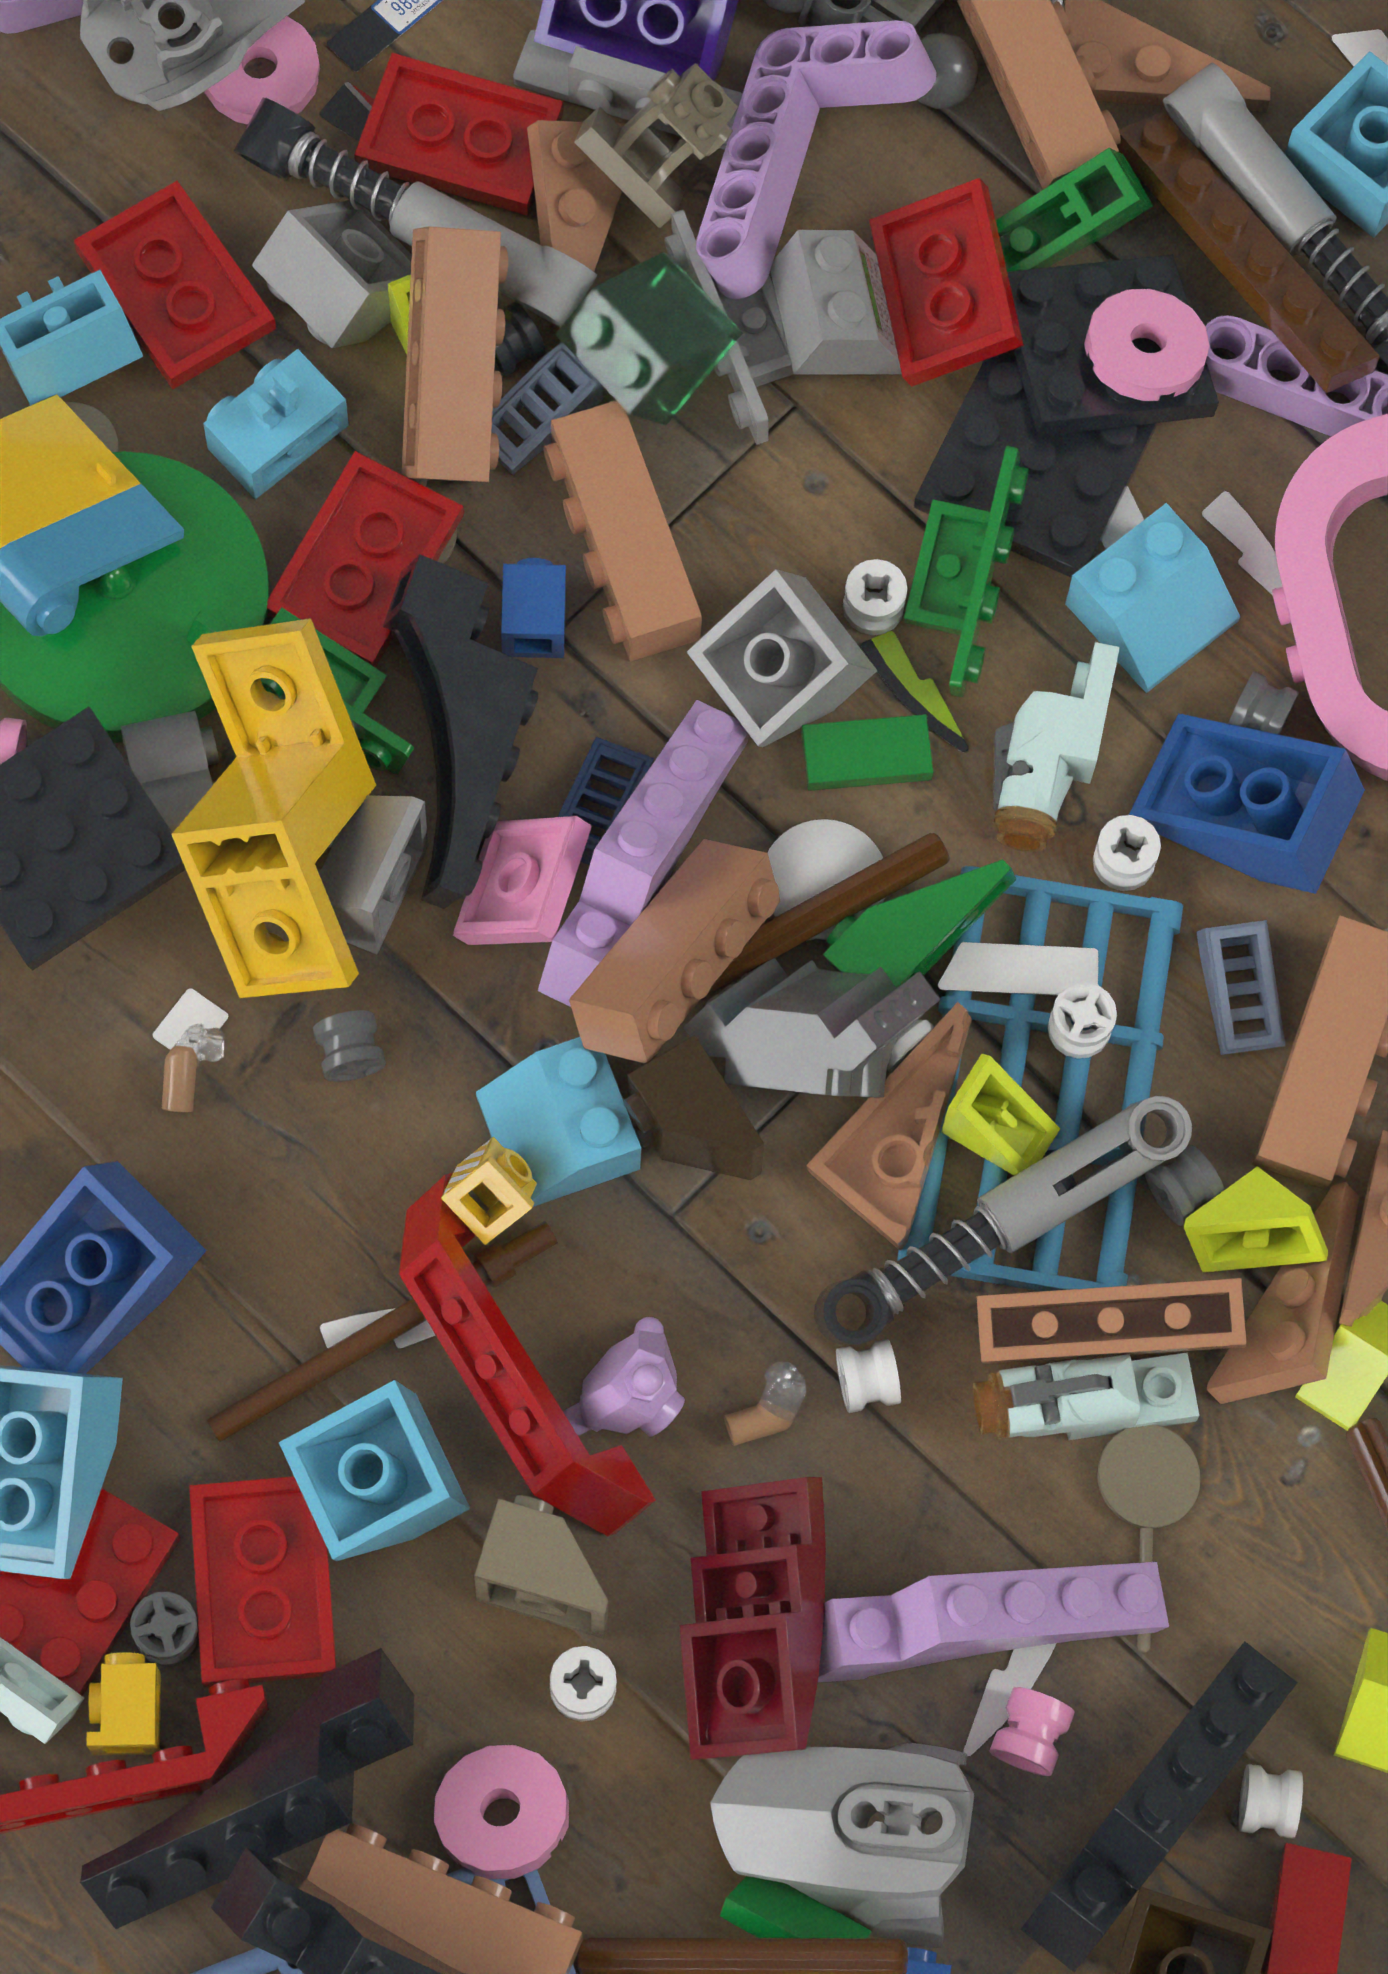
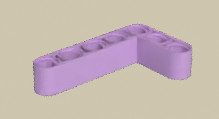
(786, 87)
(1297, 400)

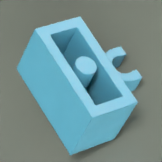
(67, 338)
(275, 422)

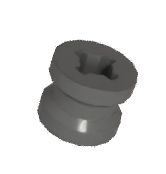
(1263, 706)
(349, 1046)
(1184, 1184)
(162, 1615)

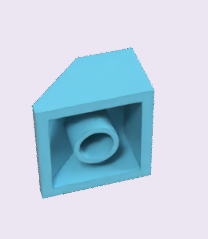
(1153, 597)
(562, 1119)
(374, 1473)

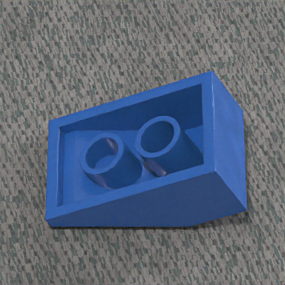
(1252, 799)
(90, 1271)

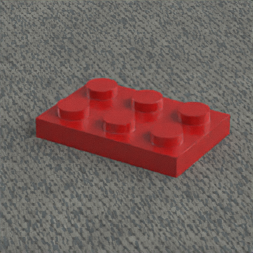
(454, 132)
(945, 282)
(176, 284)
(357, 551)
(260, 1583)
(78, 1620)

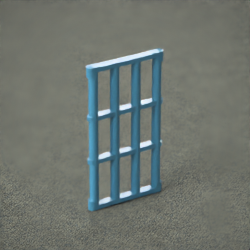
(1019, 1021)

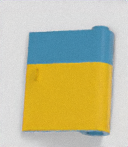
(66, 514)

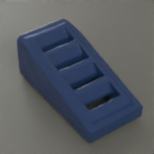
(590, 771)

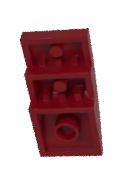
(757, 1619)

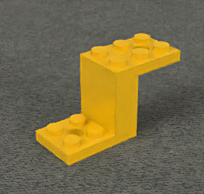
(274, 809)

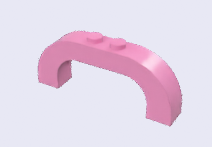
(1316, 503)

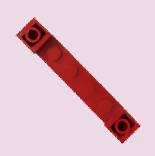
(595, 1488)
(226, 1725)

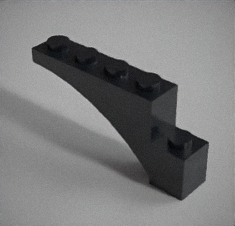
(472, 709)
(270, 1803)
(1158, 1807)
(310, 1927)

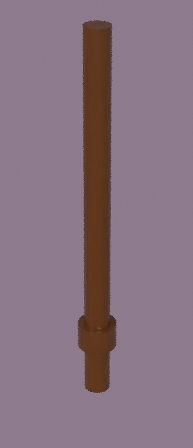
(493, 1265)

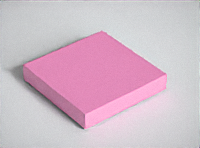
(523, 881)

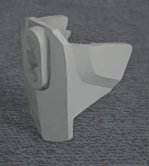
(178, 62)
(806, 1823)

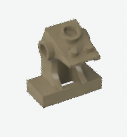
(641, 158)

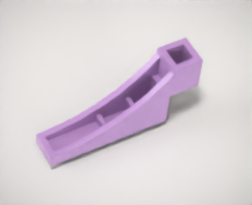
(643, 844)
(987, 1614)

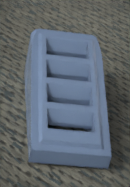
(543, 377)
(1261, 961)

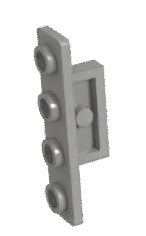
(593, 80)
(760, 351)

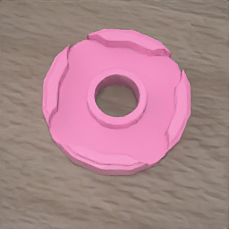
(290, 84)
(1154, 317)
(495, 1775)

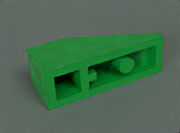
(1072, 213)
(916, 927)

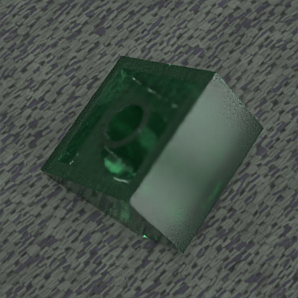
(649, 337)

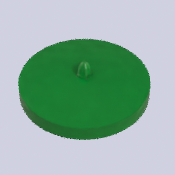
(131, 625)

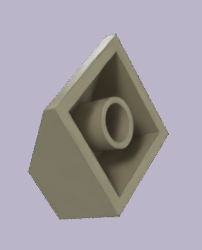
(538, 1569)

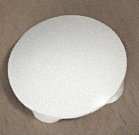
(816, 858)

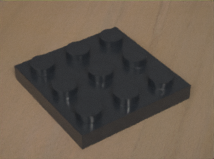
(1057, 374)
(1071, 476)
(75, 839)

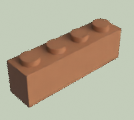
(1042, 83)
(453, 354)
(624, 531)
(675, 951)
(1331, 1060)
(1111, 1321)
(453, 1921)

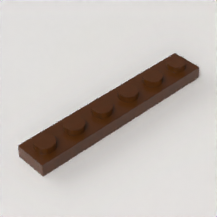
(1246, 253)

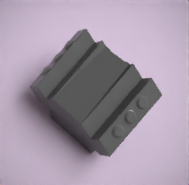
(811, 1028)

